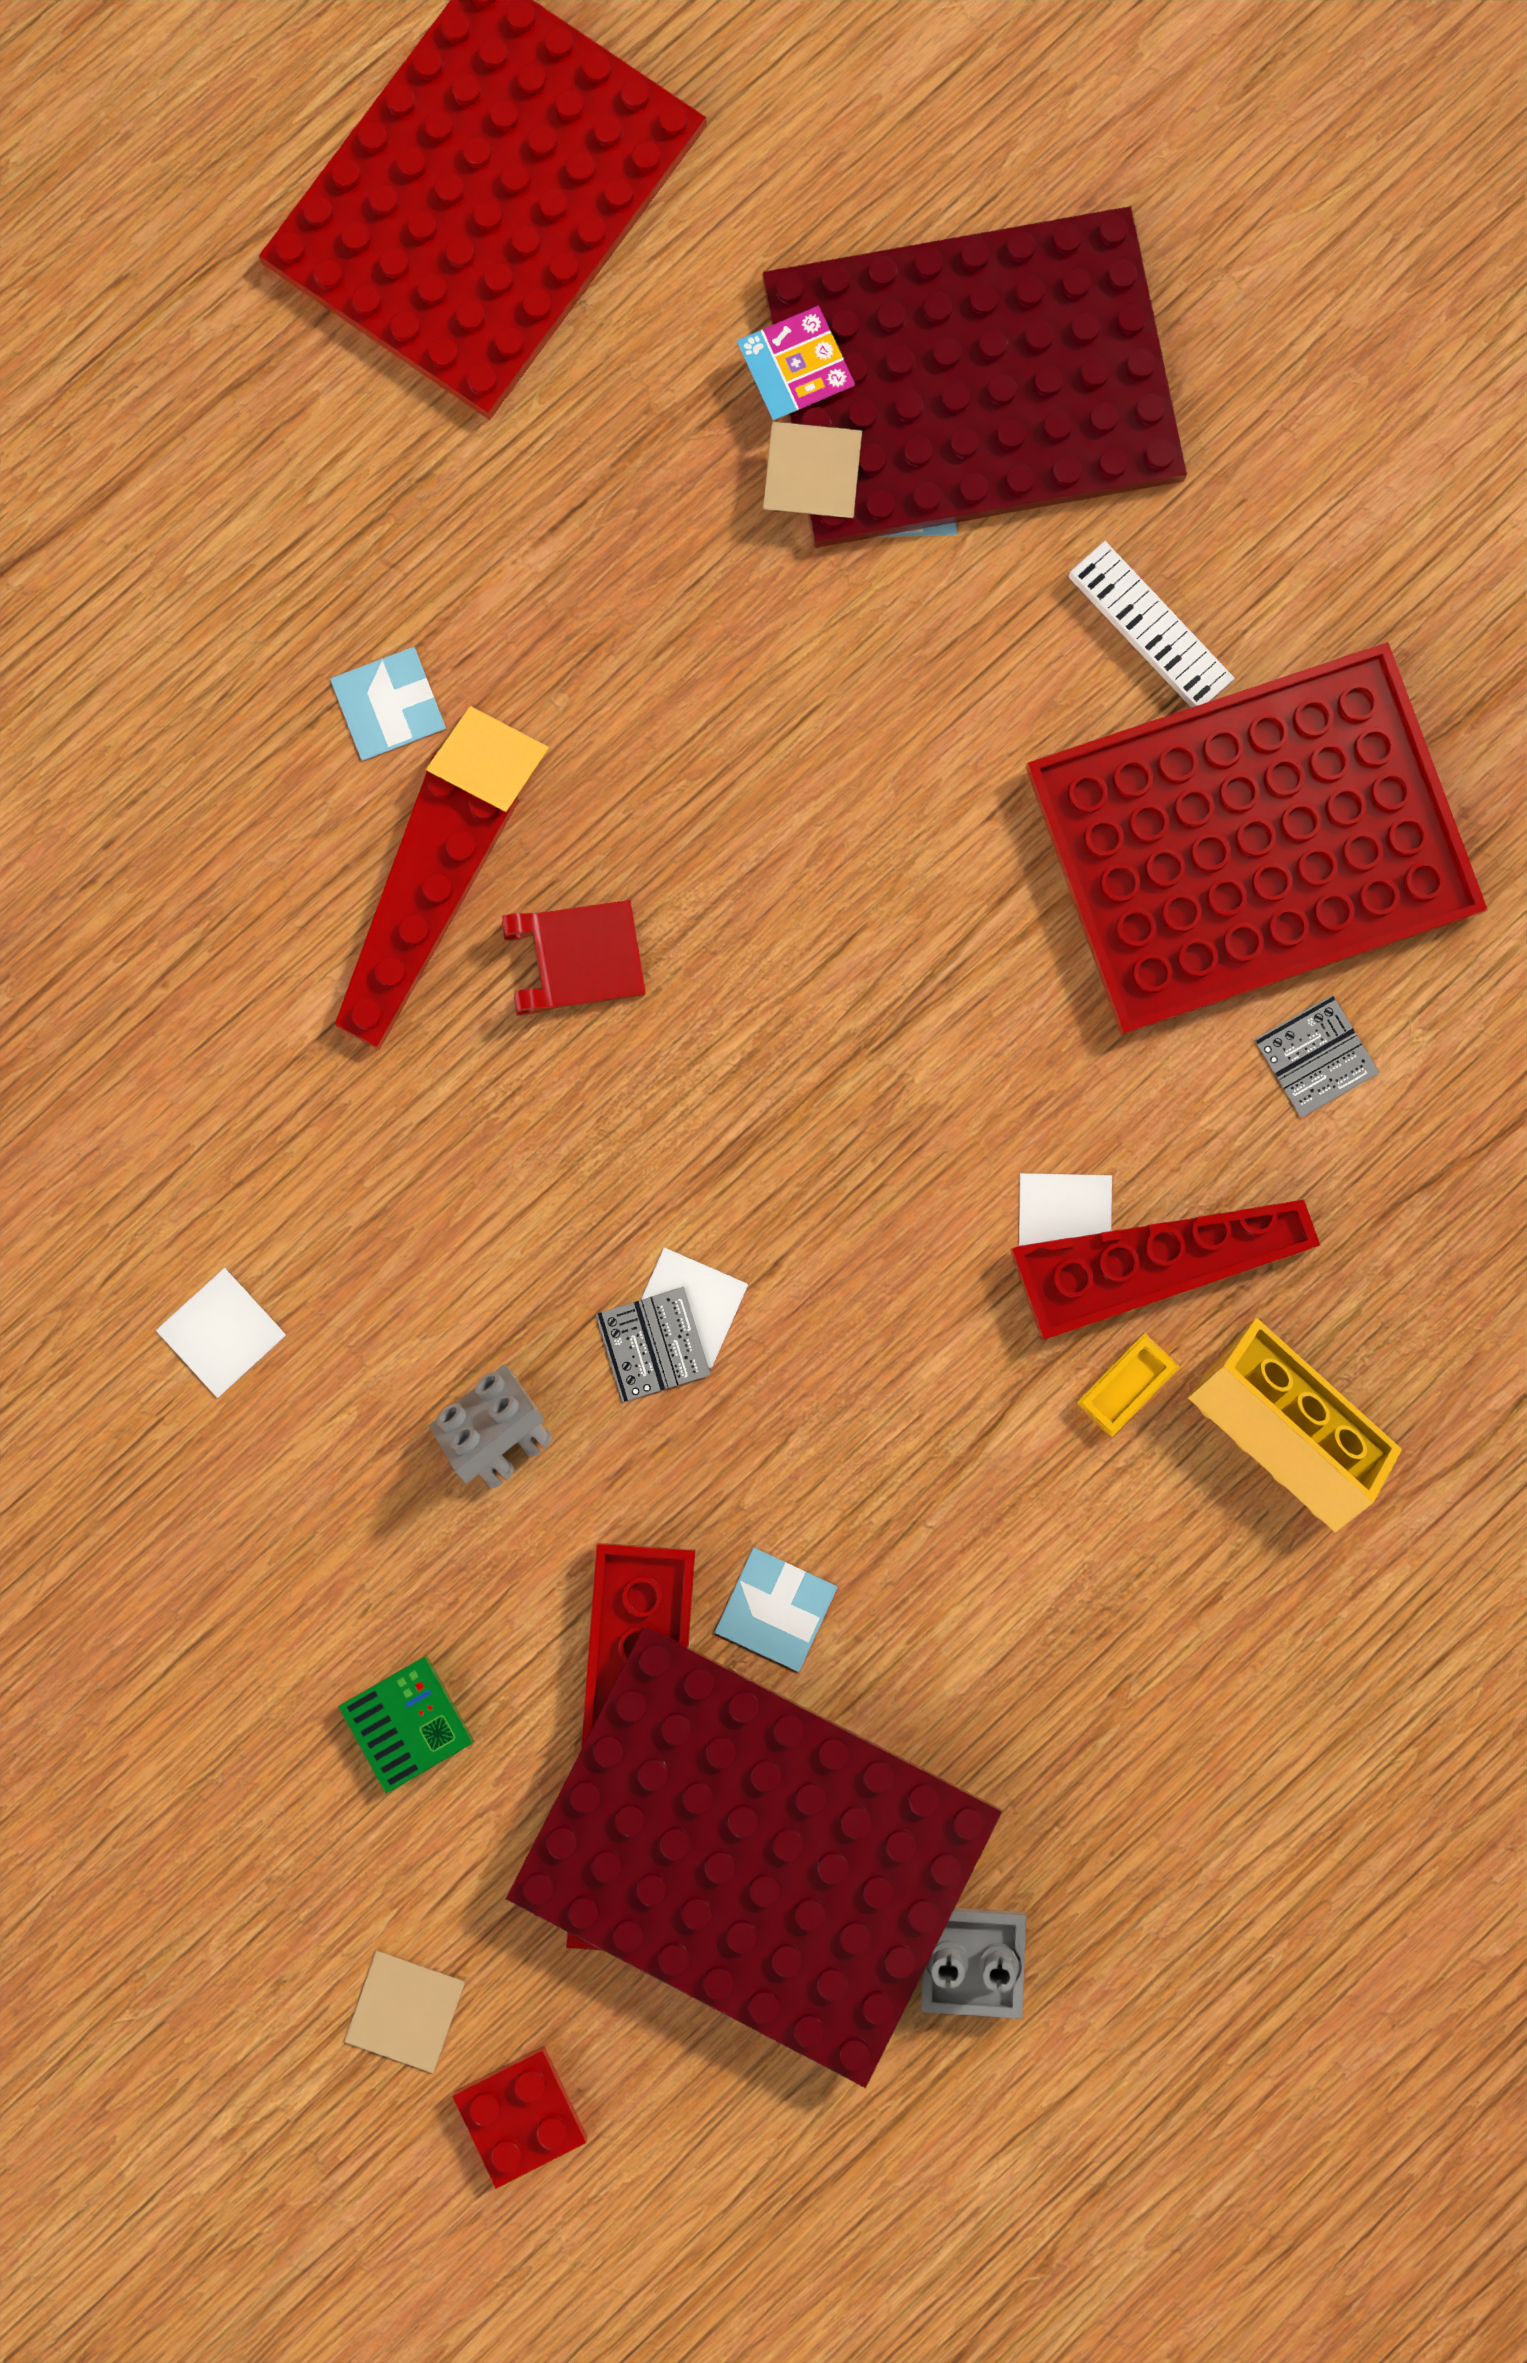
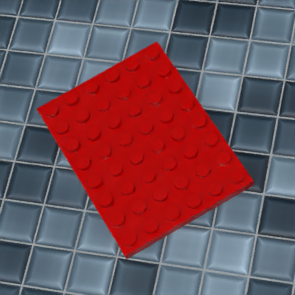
(483, 194)
(1255, 838)

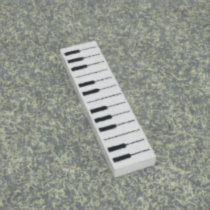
(1150, 626)

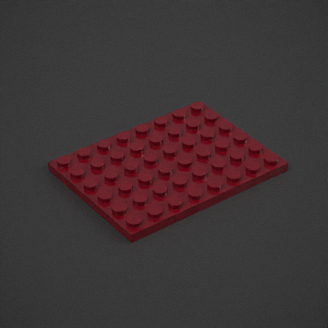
(991, 372)
(754, 1855)

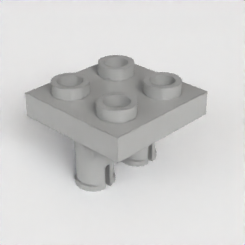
(487, 1425)
(977, 1965)

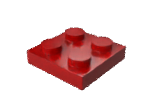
(519, 2117)

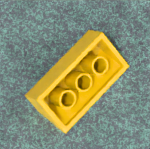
(1296, 1425)

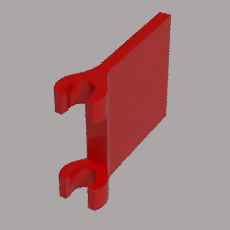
(580, 955)

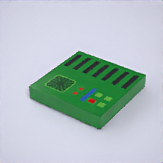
(406, 1724)

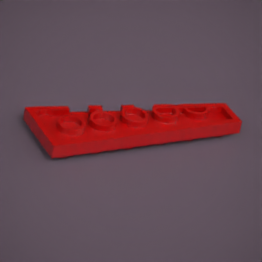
(429, 879)
(1120, 1270)

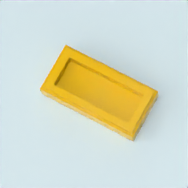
(1127, 1384)

